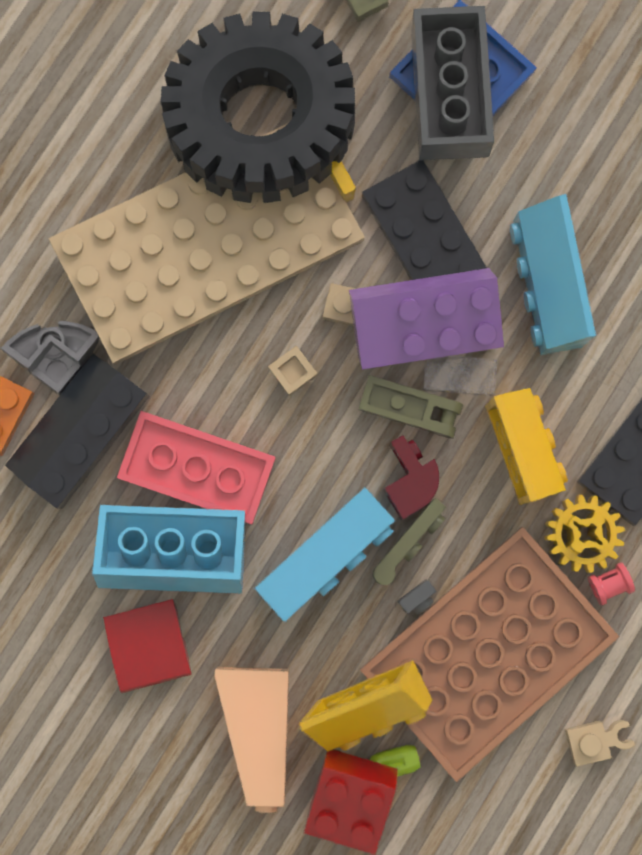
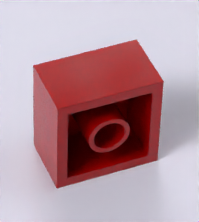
(351, 801)

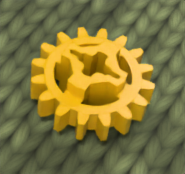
(594, 521)

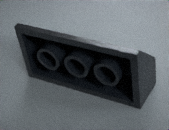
(76, 431)

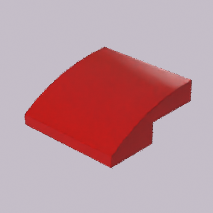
(147, 646)

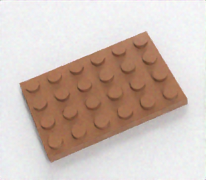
(495, 650)

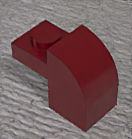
(418, 485)

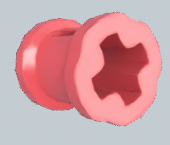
(611, 583)

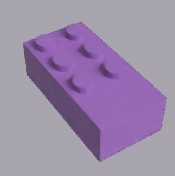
(427, 318)

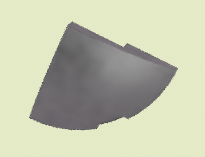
(53, 353)

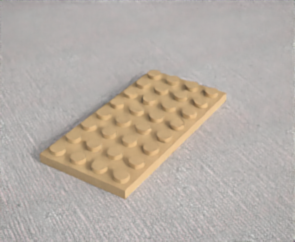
(193, 254)

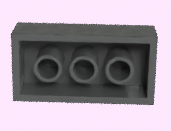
(452, 83)

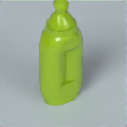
(403, 758)

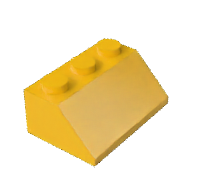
(526, 445)
(368, 708)

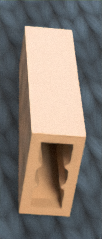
(257, 726)

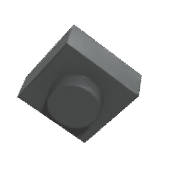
(418, 598)

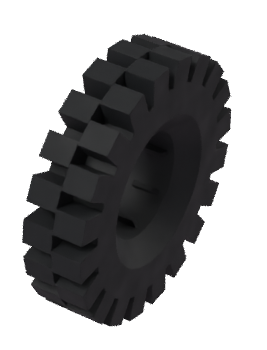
(250, 57)

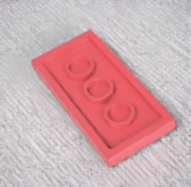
(195, 466)

